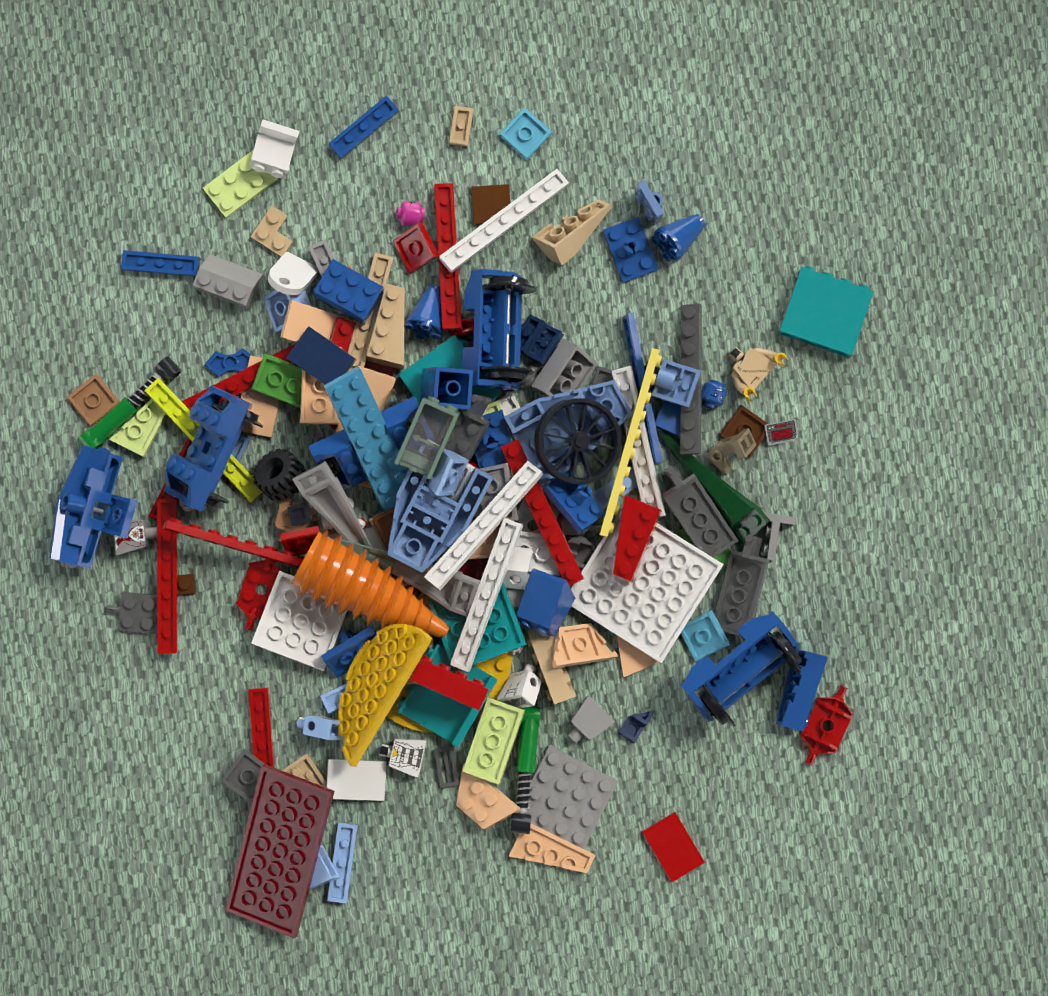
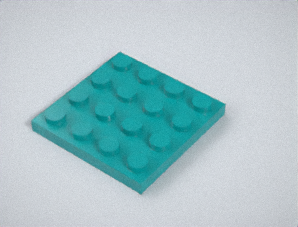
(500, 636)

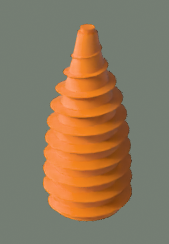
(361, 587)

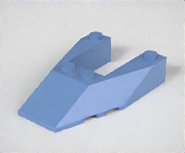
(430, 523)

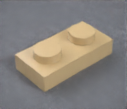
(461, 126)

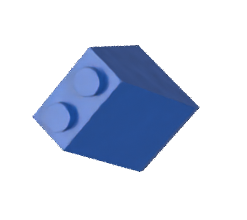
(448, 386)
(544, 603)

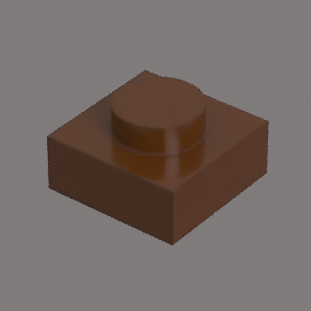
(186, 584)

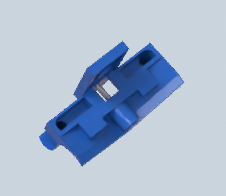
(89, 481)

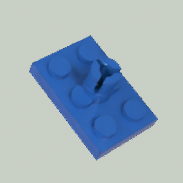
(630, 249)
(497, 435)
(574, 503)
(341, 657)

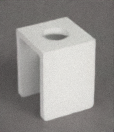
(517, 572)

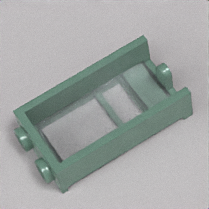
(427, 436)

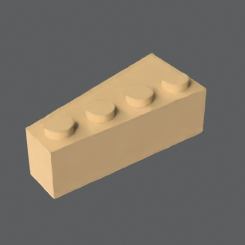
(388, 333)
(557, 679)

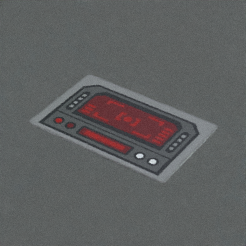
(781, 432)

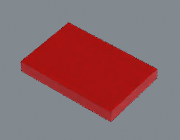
(673, 846)

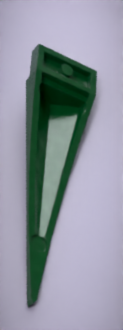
(737, 510)

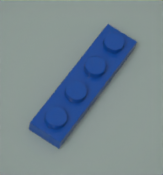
(363, 127)
(160, 263)

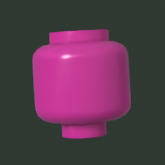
(410, 213)

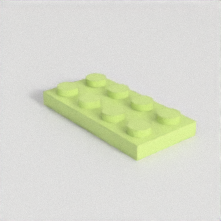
(237, 186)
(493, 740)

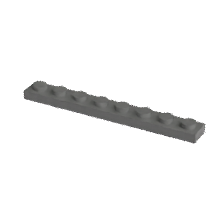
(692, 357)

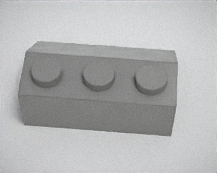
(227, 281)
(565, 370)

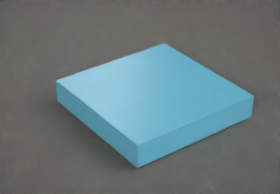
(525, 133)
(704, 636)

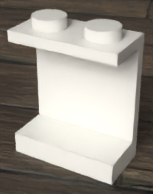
(273, 149)

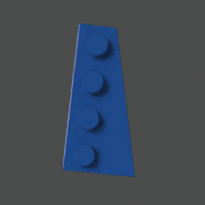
(800, 691)

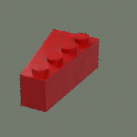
(635, 532)
(449, 683)

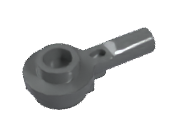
(530, 378)

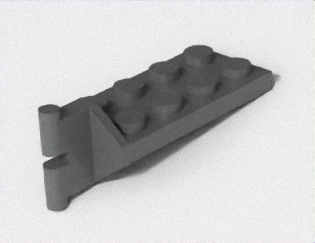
(469, 428)
(697, 514)
(741, 586)
(244, 775)

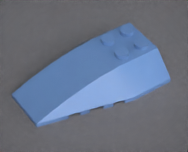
(524, 420)

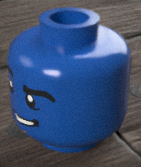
(713, 394)

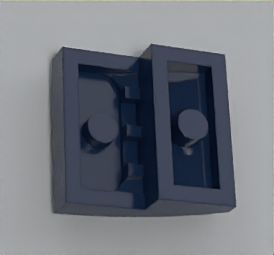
(538, 339)

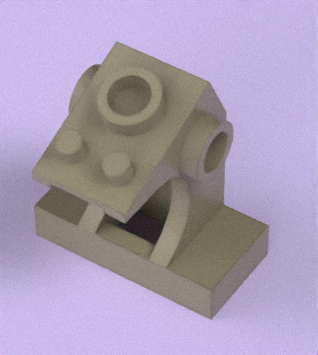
(738, 444)

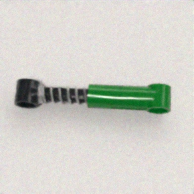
(126, 408)
(526, 767)

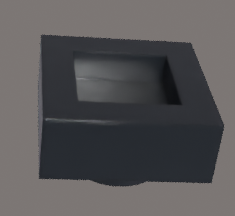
(299, 514)

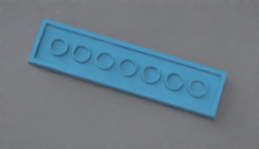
(367, 435)

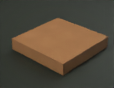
(93, 400)

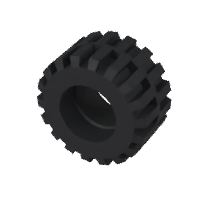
(275, 474)

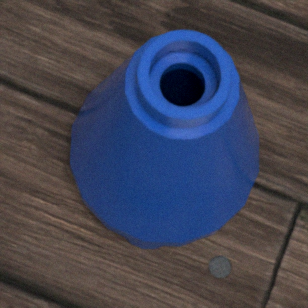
(678, 236)
(426, 317)

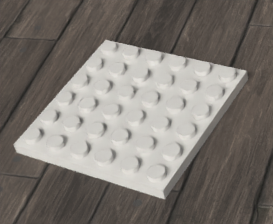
(658, 601)

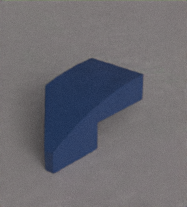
(634, 725)

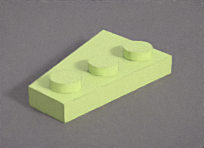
(141, 429)

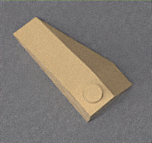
(566, 239)

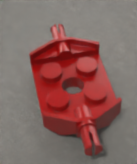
(249, 600)
(815, 736)

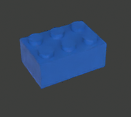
(348, 291)

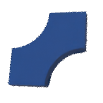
(222, 363)

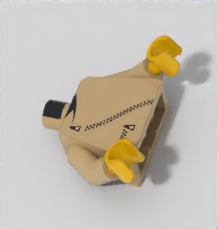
(753, 368)

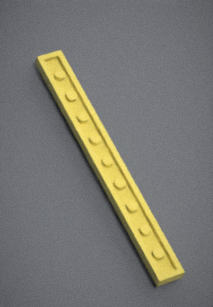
(628, 451)

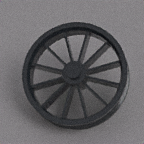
(578, 440)

